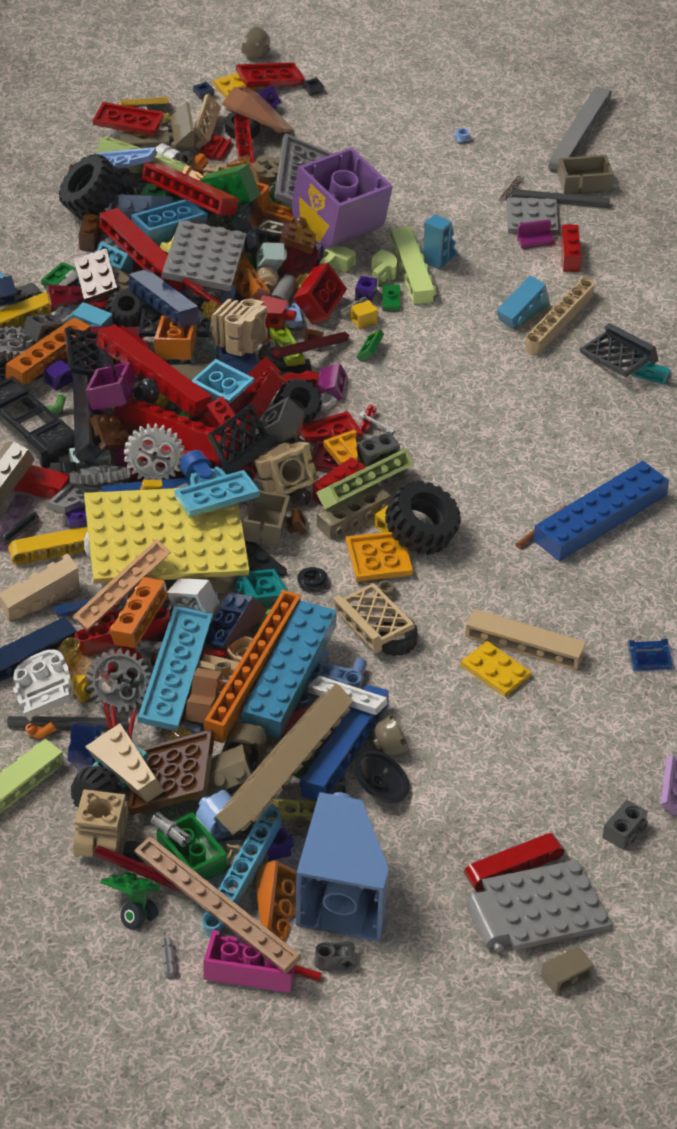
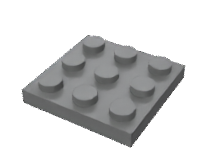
(529, 210)

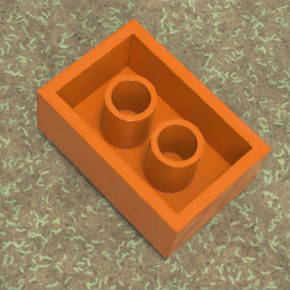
(173, 341)

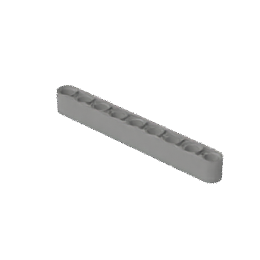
(581, 126)

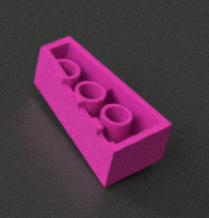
(242, 965)

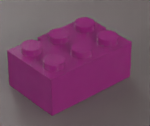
(106, 391)

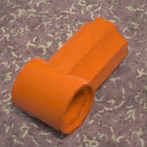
(199, 163)

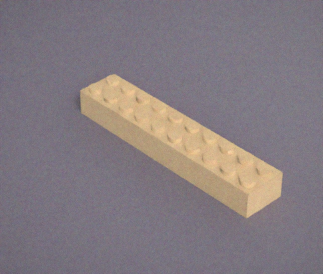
(284, 760)

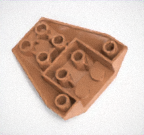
(255, 107)

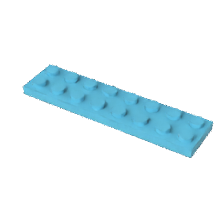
(175, 668)

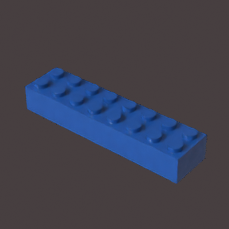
(600, 510)

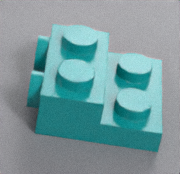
(262, 585)

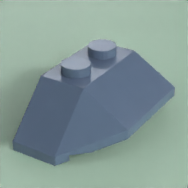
(136, 203)

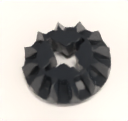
(309, 574)

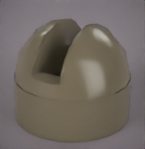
(224, 668)

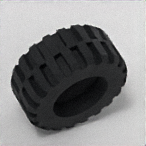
(90, 186)
(412, 531)

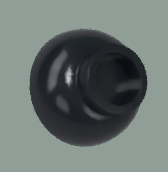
(147, 390)

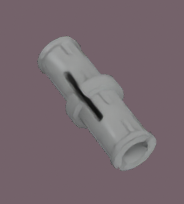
(171, 829)

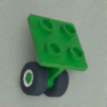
(134, 913)

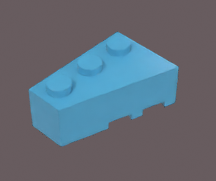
(438, 242)
(524, 303)

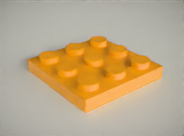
(377, 557)

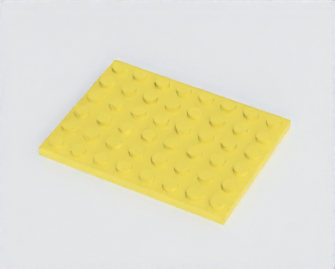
(129, 521)

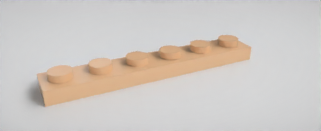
(121, 585)

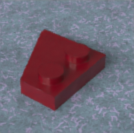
(64, 296)

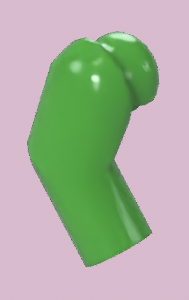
(59, 405)

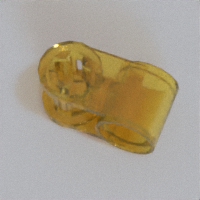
(70, 652)

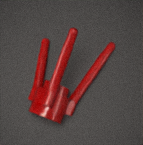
(111, 724)

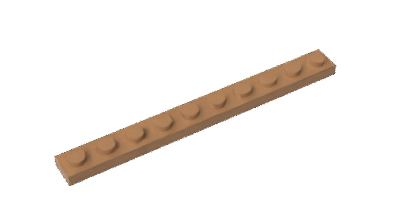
(218, 905)

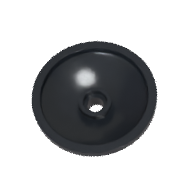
(381, 776)

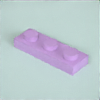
(669, 790)

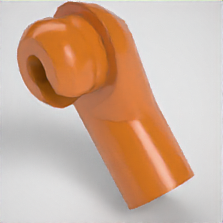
(40, 732)

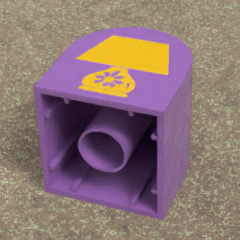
(341, 197)

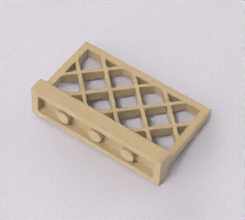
(360, 623)

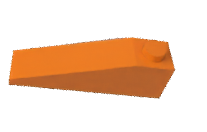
(276, 896)

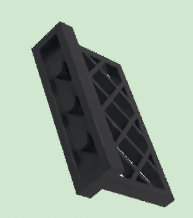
(149, 311)
(627, 343)
(103, 358)
(246, 451)

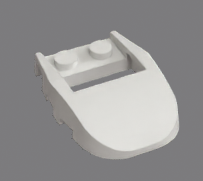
(39, 674)

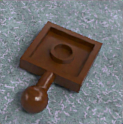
(297, 236)

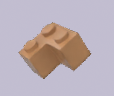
(204, 694)

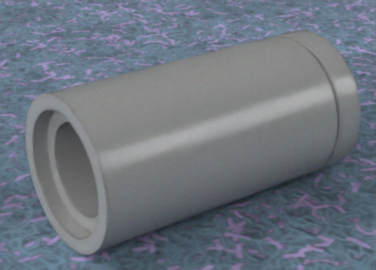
(285, 287)

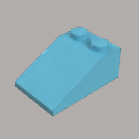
(222, 380)

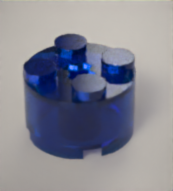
(81, 736)

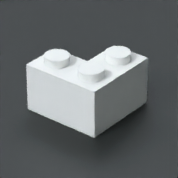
(194, 595)

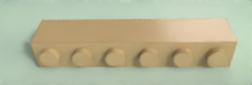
(525, 639)

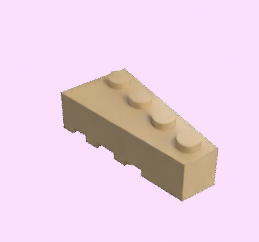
(41, 589)
(121, 756)

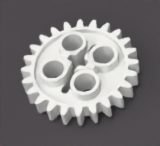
(159, 438)

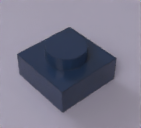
(203, 89)

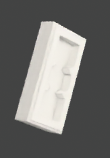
(71, 276)

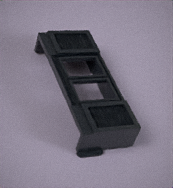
(49, 440)

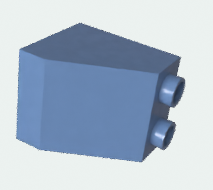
(342, 871)

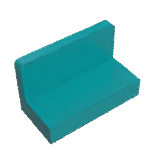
(653, 373)

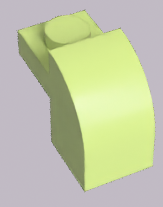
(339, 258)
(384, 266)

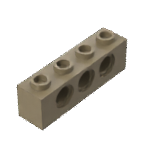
(352, 511)

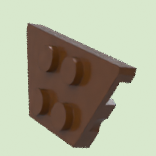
(111, 431)

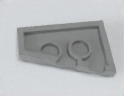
(70, 497)

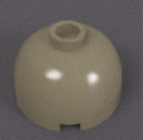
(257, 43)
(390, 737)

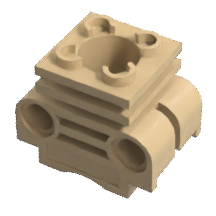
(240, 326)
(296, 468)
(100, 822)

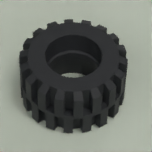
(305, 394)

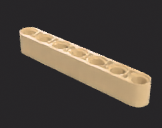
(559, 316)

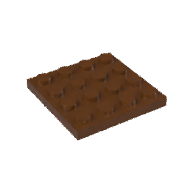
(180, 768)

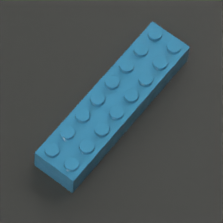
(290, 668)

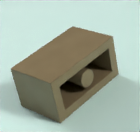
(567, 970)

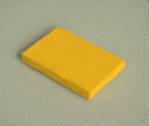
(144, 101)

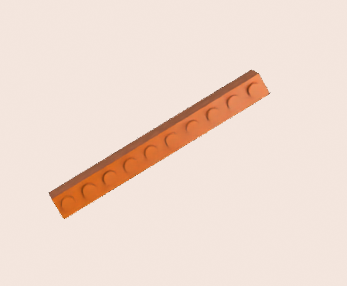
(245, 676)

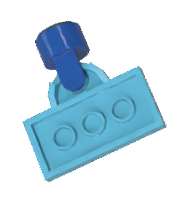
(211, 487)

